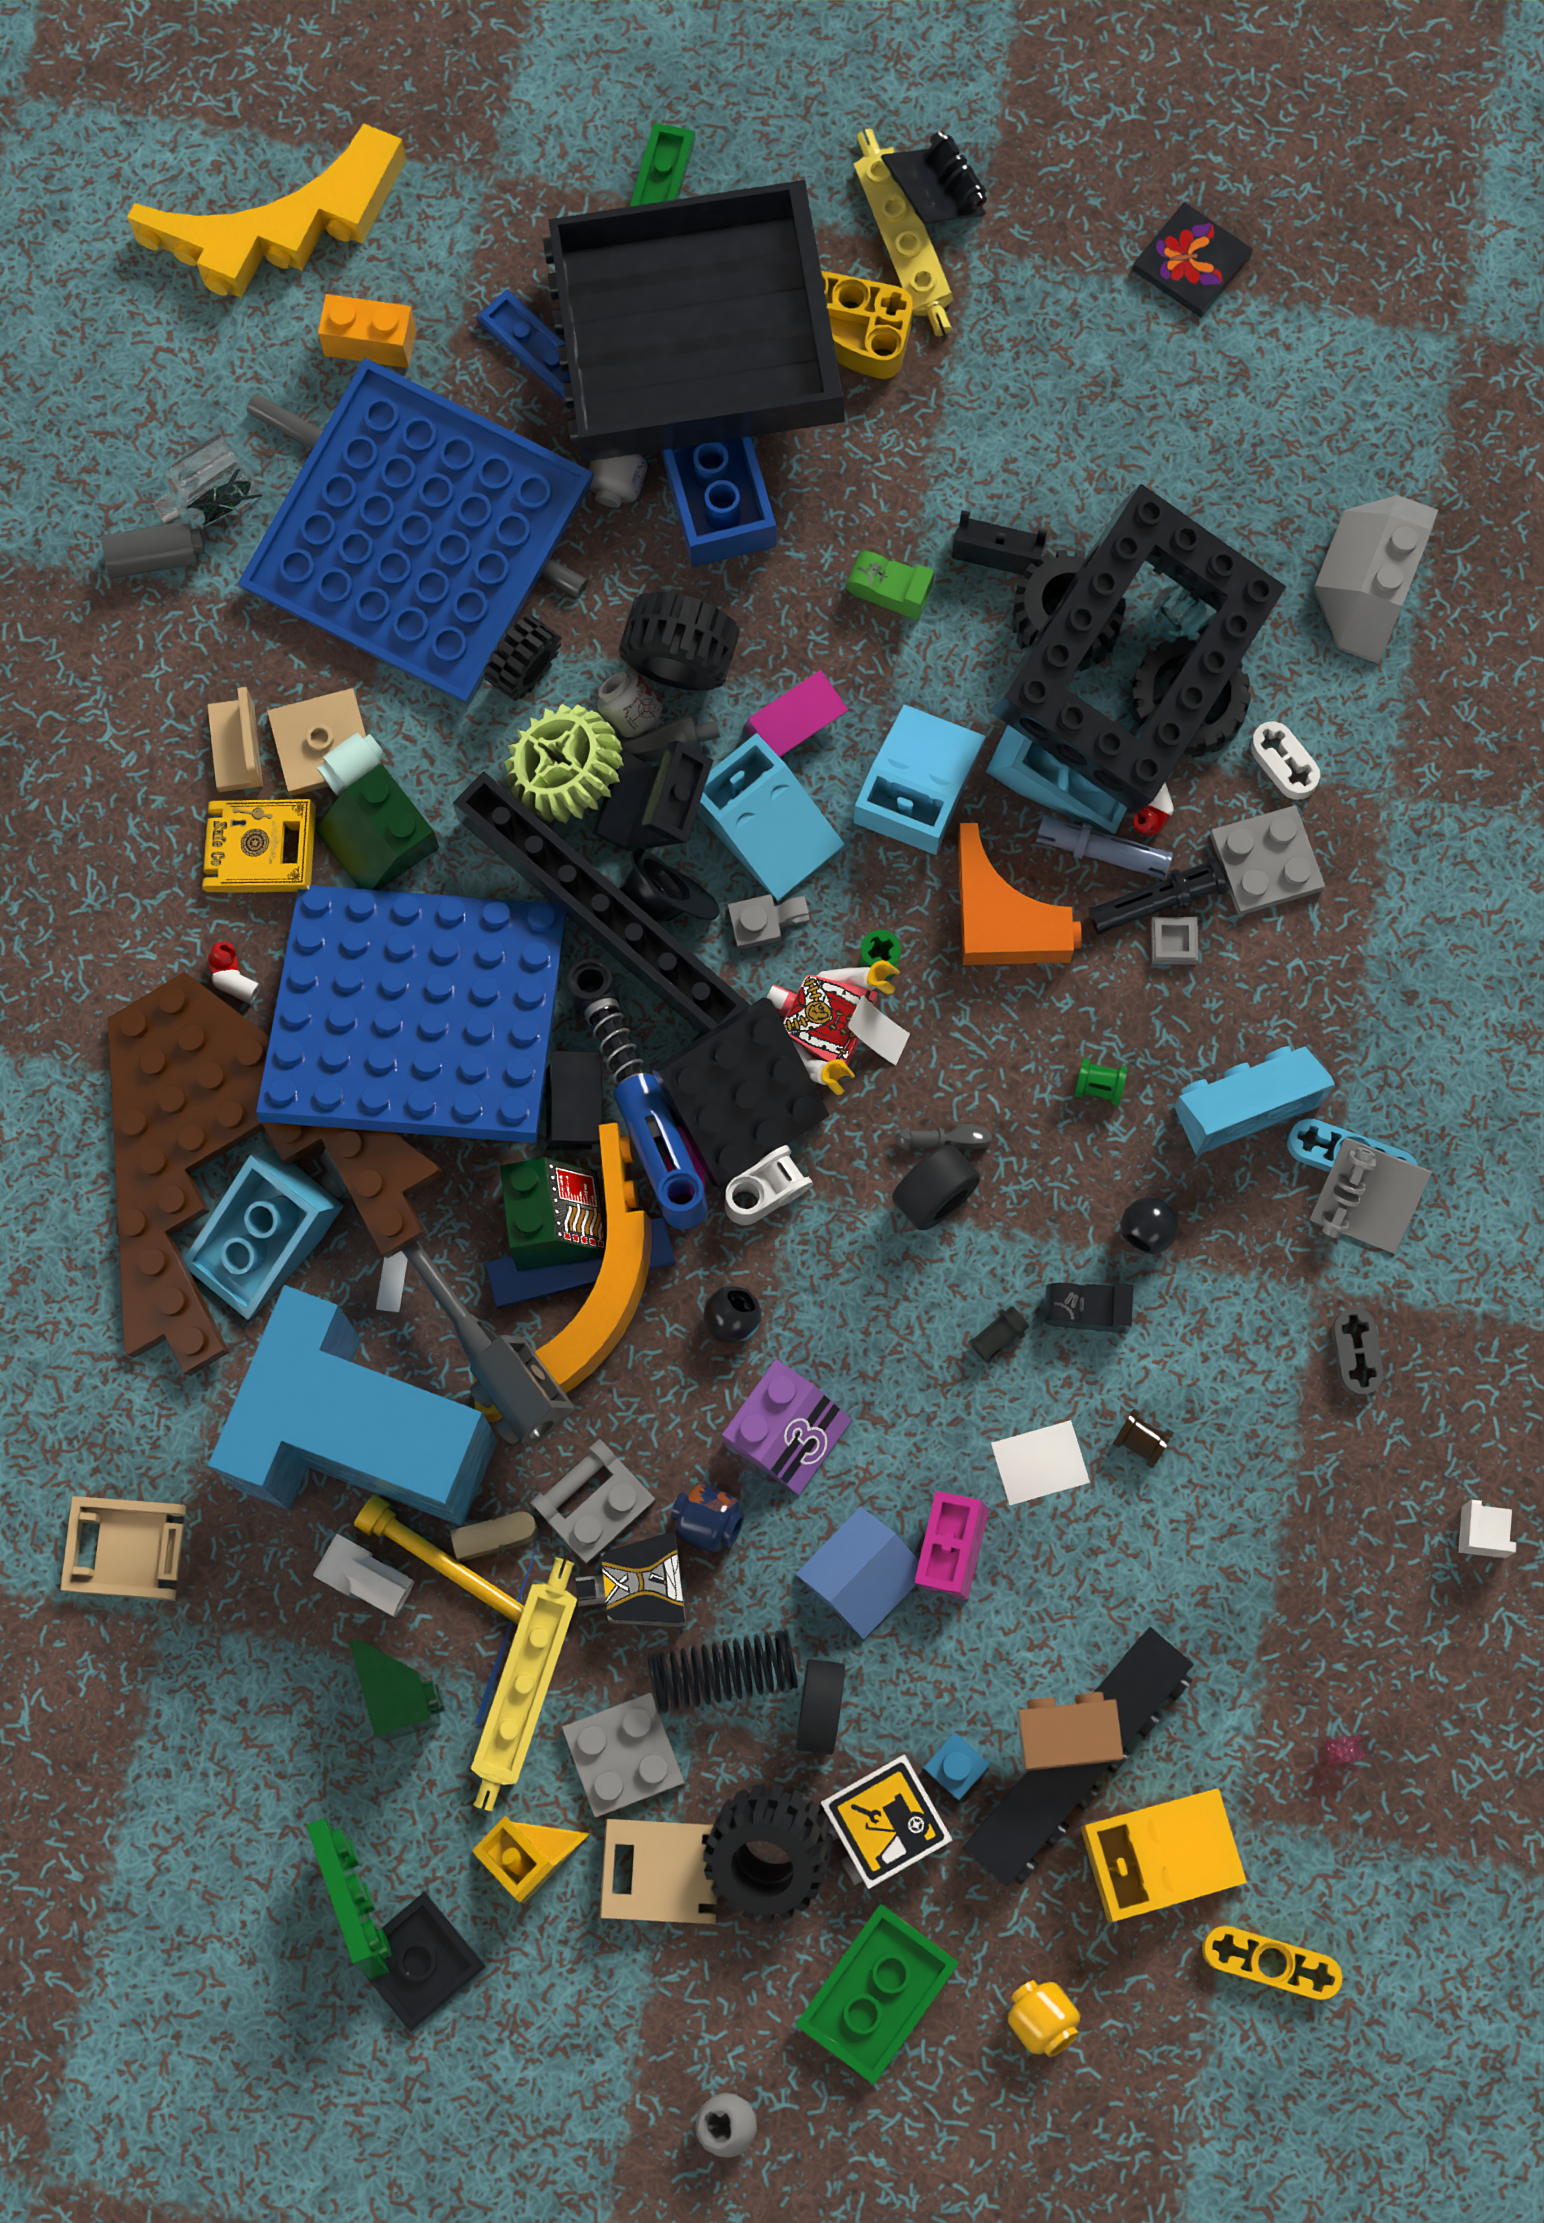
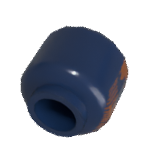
(707, 1518)

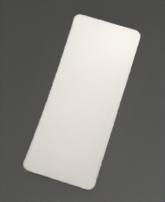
(878, 1031)

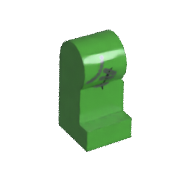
(890, 584)

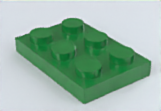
(350, 1898)
(877, 1994)

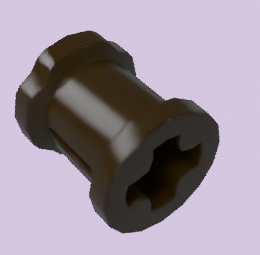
(1143, 1438)

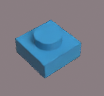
(956, 1766)

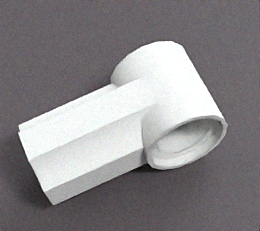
(356, 1572)

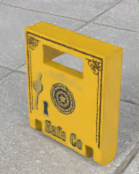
(249, 845)

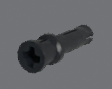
(1178, 890)

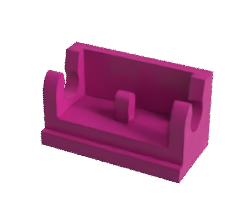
(797, 714)
(952, 1544)

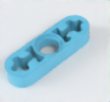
(1323, 1135)

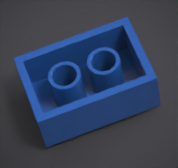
(720, 499)

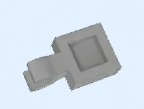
(759, 921)

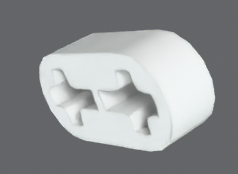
(1292, 753)

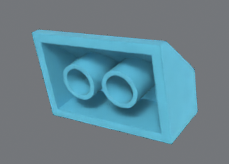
(1252, 1098)

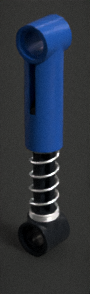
(639, 1097)

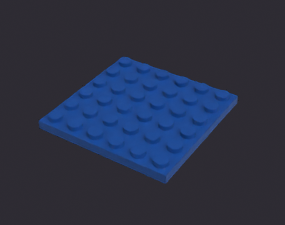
(416, 530)
(414, 1014)

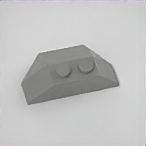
(1371, 572)

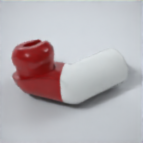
(1154, 815)
(226, 974)

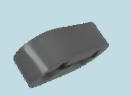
(1368, 1350)

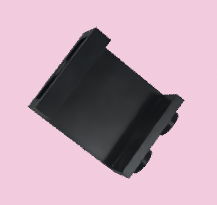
(654, 802)

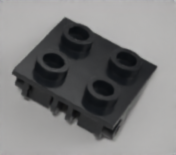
(938, 181)

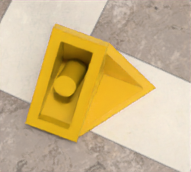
(525, 1854)

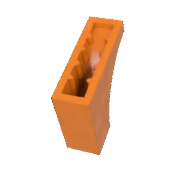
(1003, 923)

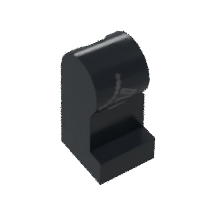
(1089, 1306)

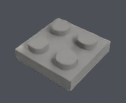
(1267, 860)
(623, 1755)

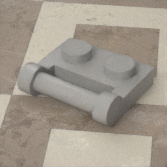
(604, 1513)

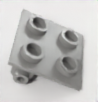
(1370, 1196)

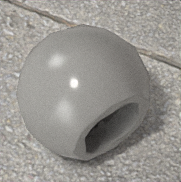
(738, 2125)

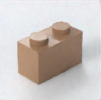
(1069, 1733)

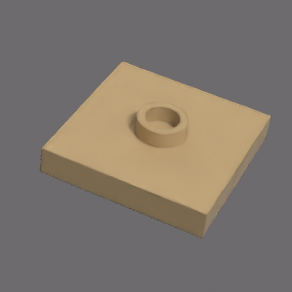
(309, 732)

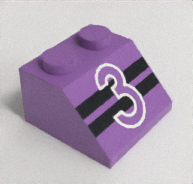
(786, 1427)

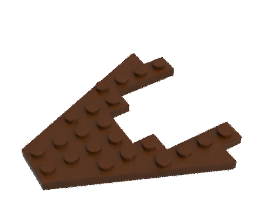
(181, 1097)

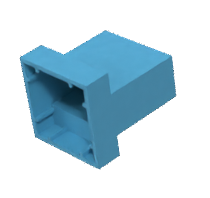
(322, 1412)

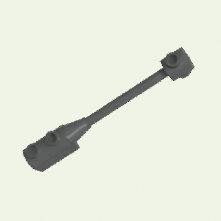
(504, 1365)

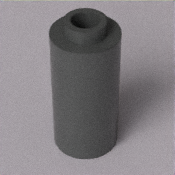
(152, 549)

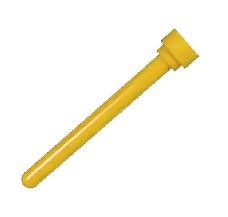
(380, 1520)

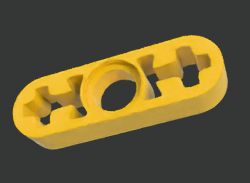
(1310, 1961)

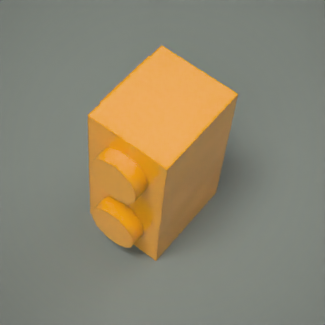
(367, 329)

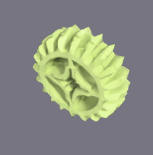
(564, 737)

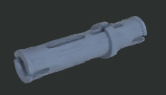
(1104, 847)

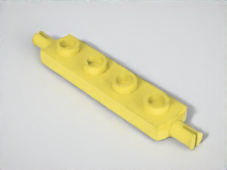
(904, 236)
(523, 1684)

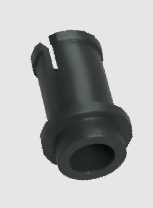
(999, 1334)

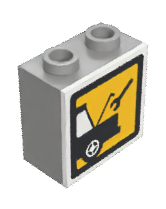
(884, 1823)

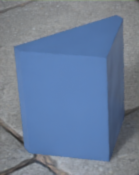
(861, 1572)

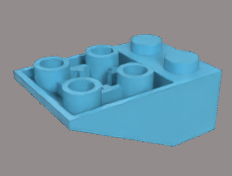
(918, 779)
(767, 818)

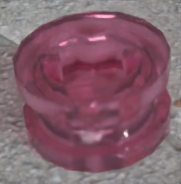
(1344, 1750)

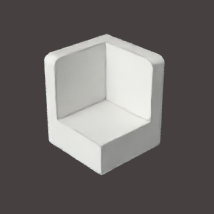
(1485, 1530)

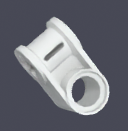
(772, 1181)

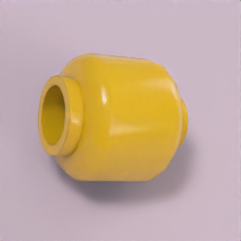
(1044, 2018)

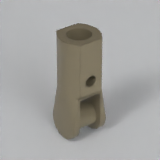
(493, 1536)

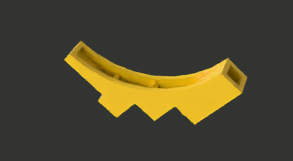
(287, 230)

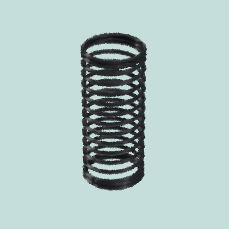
(662, 1681)

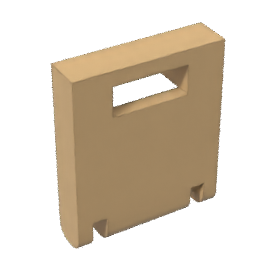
(132, 1549)
(665, 1872)

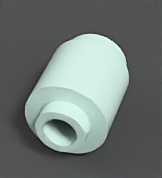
(350, 761)

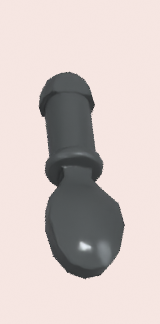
(964, 1137)

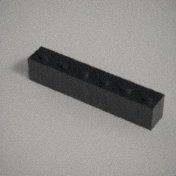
(1043, 1798)

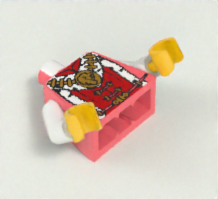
(821, 1014)

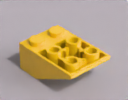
(1163, 1855)

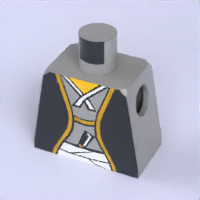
(638, 1584)

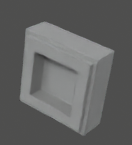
(1174, 940)

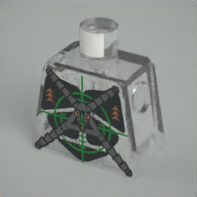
(207, 484)

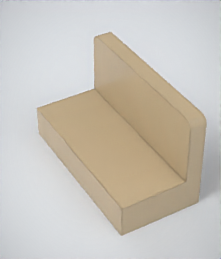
(235, 743)

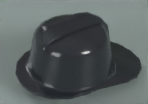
(665, 891)

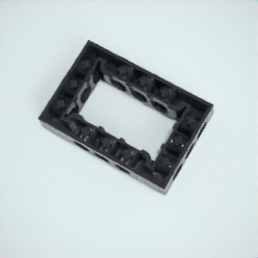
(1080, 736)

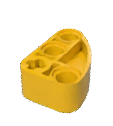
(870, 326)

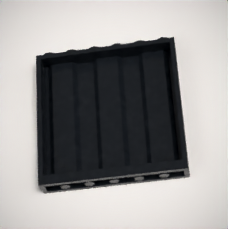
(693, 321)

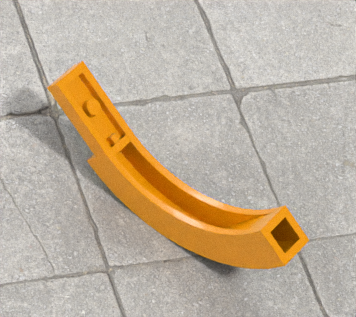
(619, 1285)

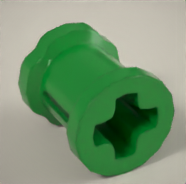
(884, 942)
(1100, 1081)

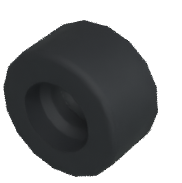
(935, 1187)

